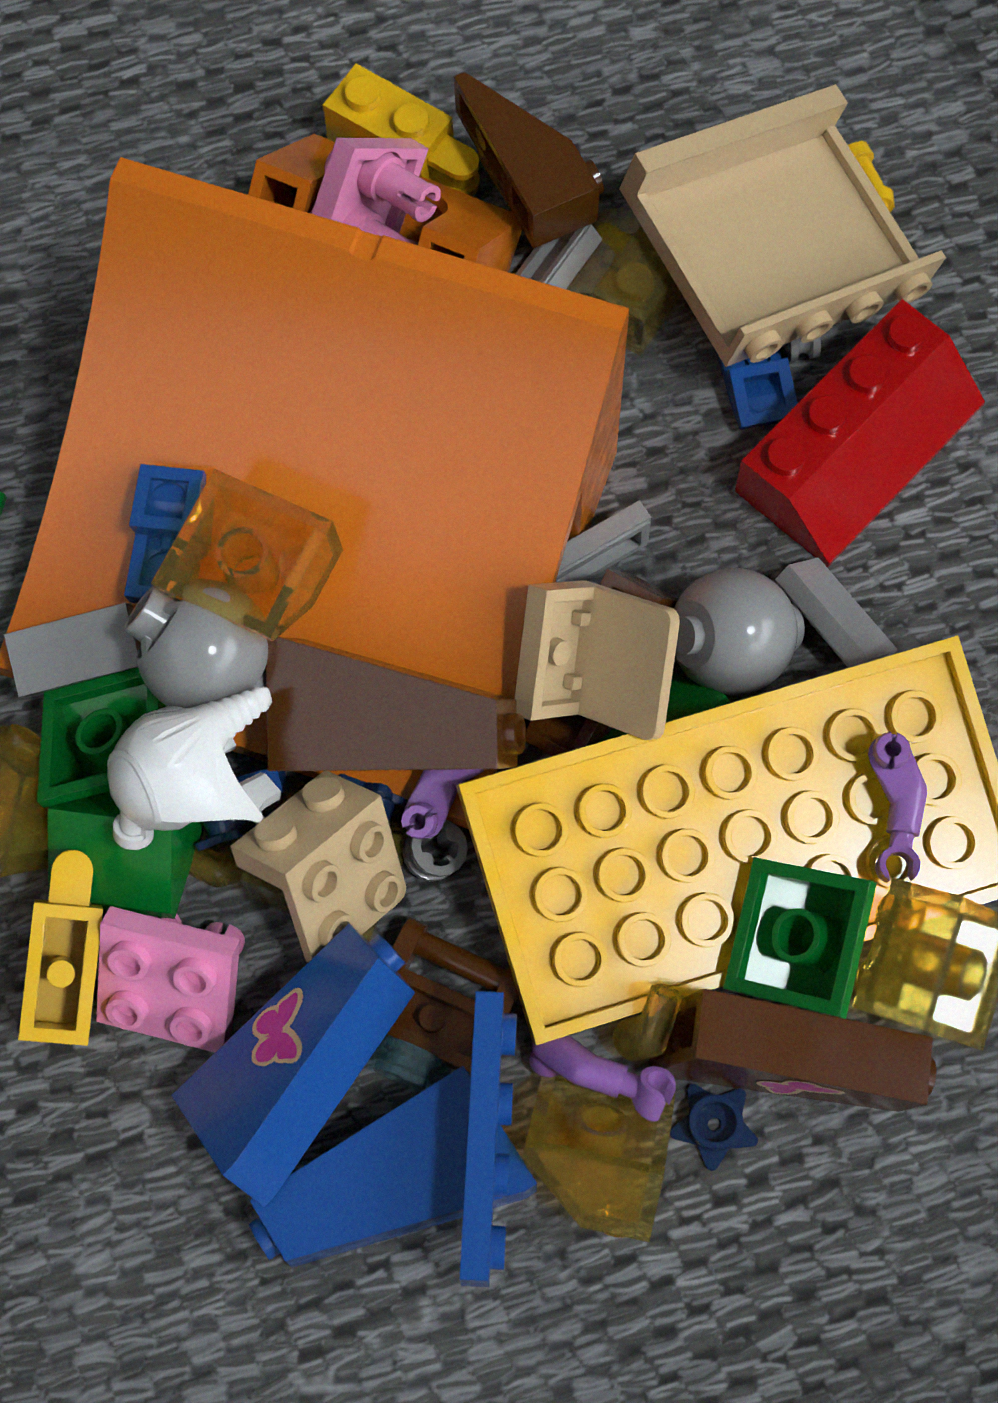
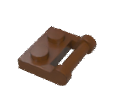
(436, 1015)

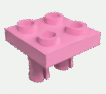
(375, 185)
(168, 978)

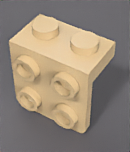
(596, 657)
(329, 857)

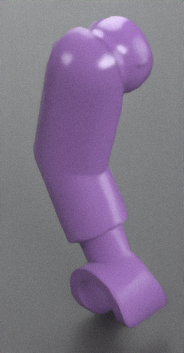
(907, 794)
(432, 800)
(605, 1076)

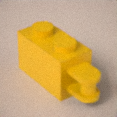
(376, 108)
(62, 956)

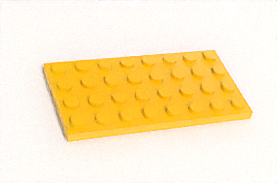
(640, 851)

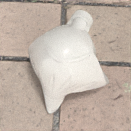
(176, 770)

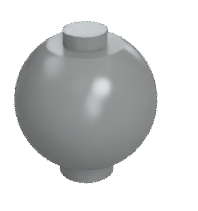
(736, 631)
(193, 653)

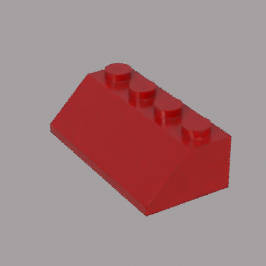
(861, 434)

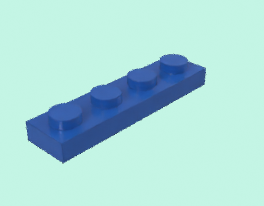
(486, 1170)

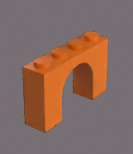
(458, 227)

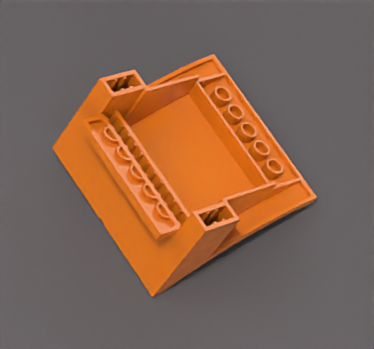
(377, 382)

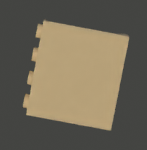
(773, 228)

